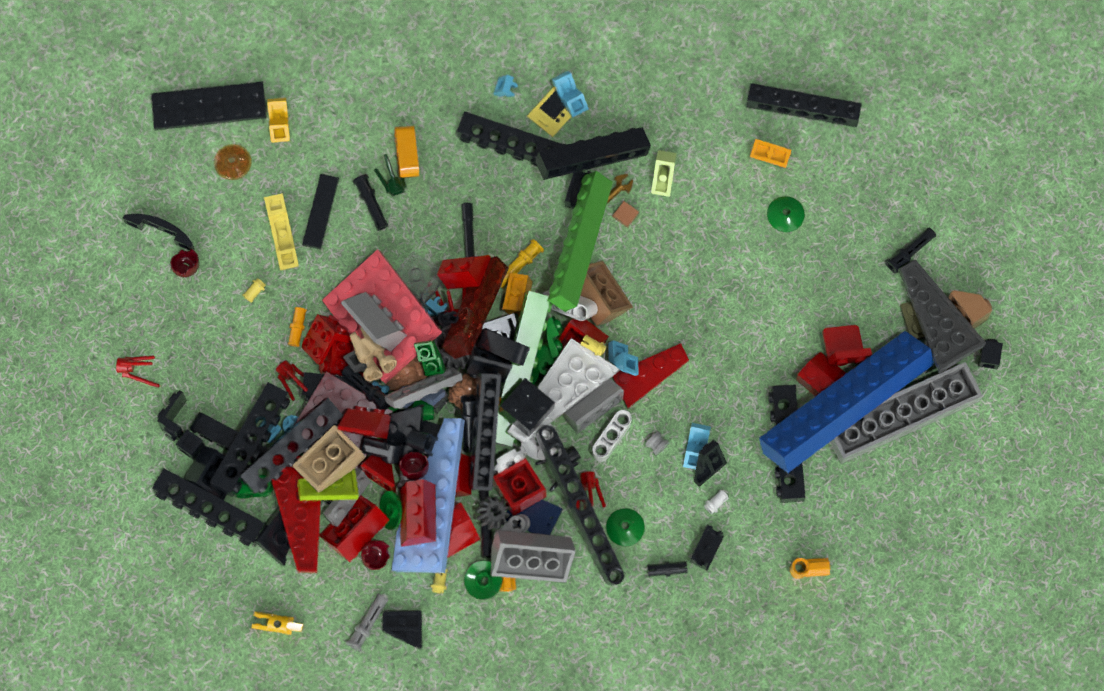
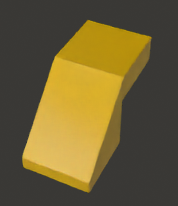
(278, 120)

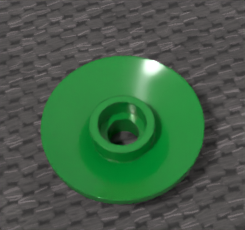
(783, 222)
(391, 507)
(622, 536)
(474, 577)

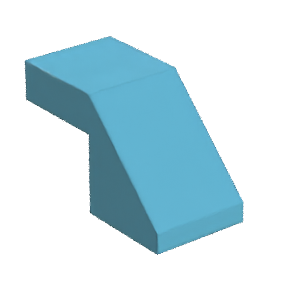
(569, 94)
(621, 359)
(697, 439)

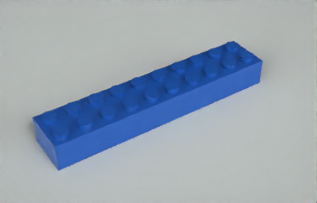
(846, 401)

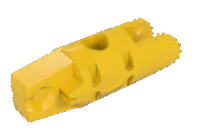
(286, 627)

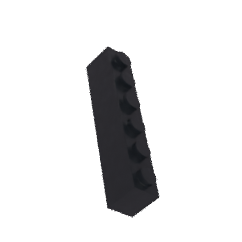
(592, 153)

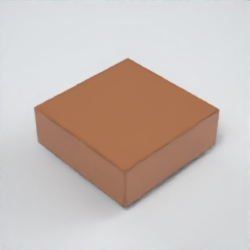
(625, 214)

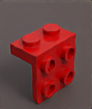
(322, 335)
(844, 345)
(334, 361)

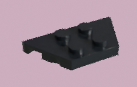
(402, 423)

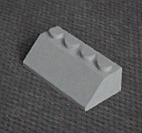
(531, 556)

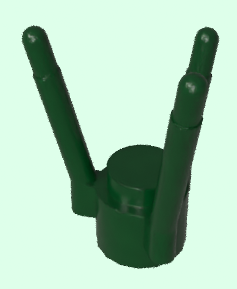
(395, 185)

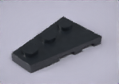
(274, 538)

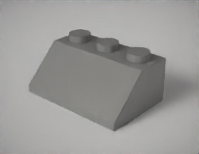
(375, 320)
(594, 405)

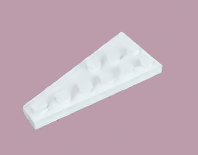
(569, 381)

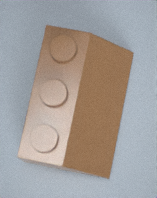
(605, 292)

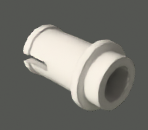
(713, 504)

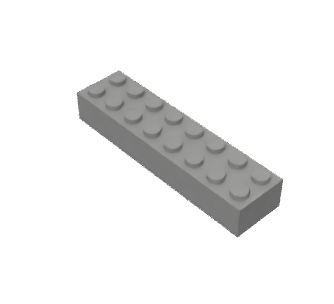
(909, 411)

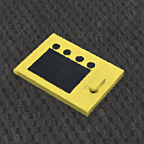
(550, 112)

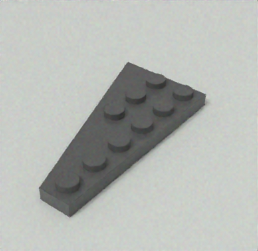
(942, 323)

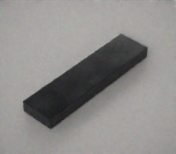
(320, 211)

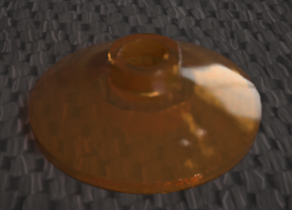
(234, 170)

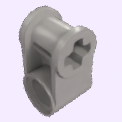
(512, 524)

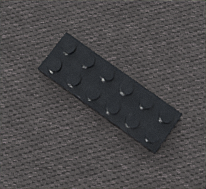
(208, 105)

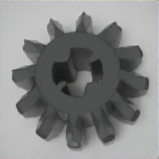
(497, 509)

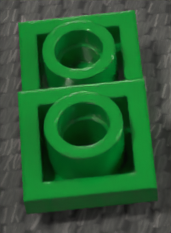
(554, 329)
(430, 357)

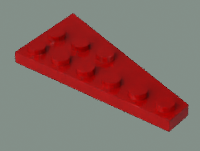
(299, 518)

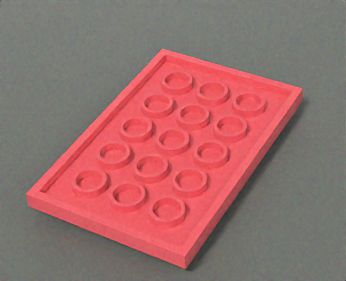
(380, 278)

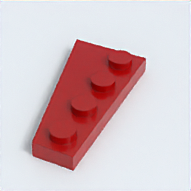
(650, 373)

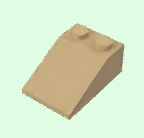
(329, 459)

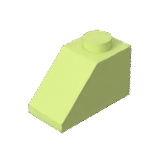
(663, 173)

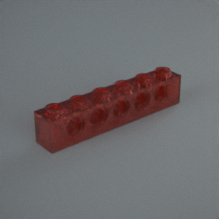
(475, 310)

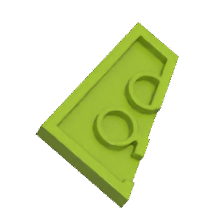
(343, 489)

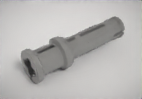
(363, 630)

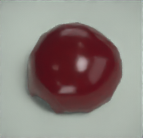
(188, 257)
(414, 465)
(375, 554)

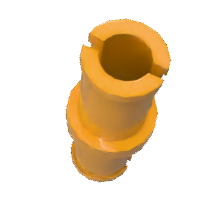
(297, 327)

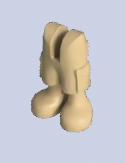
(366, 350)

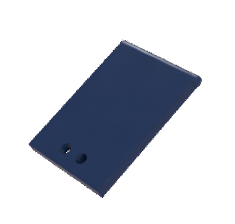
(540, 517)

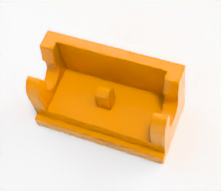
(770, 153)
(515, 292)

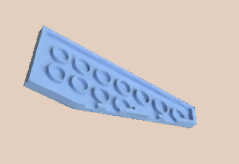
(443, 472)

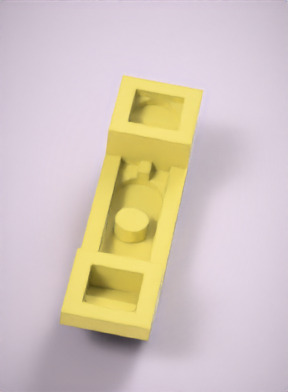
(281, 232)

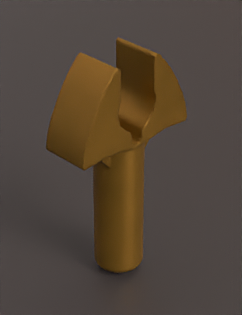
(619, 187)

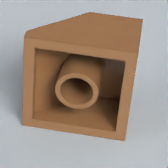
(971, 306)

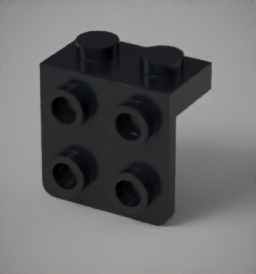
(167, 415)

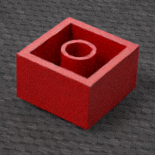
(519, 487)

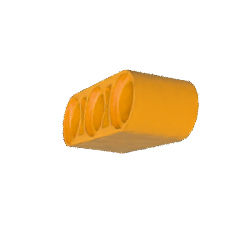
(406, 151)

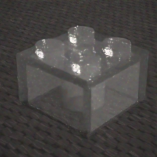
(420, 277)

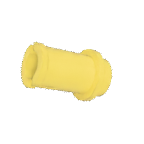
(254, 290)
(593, 345)
(439, 582)

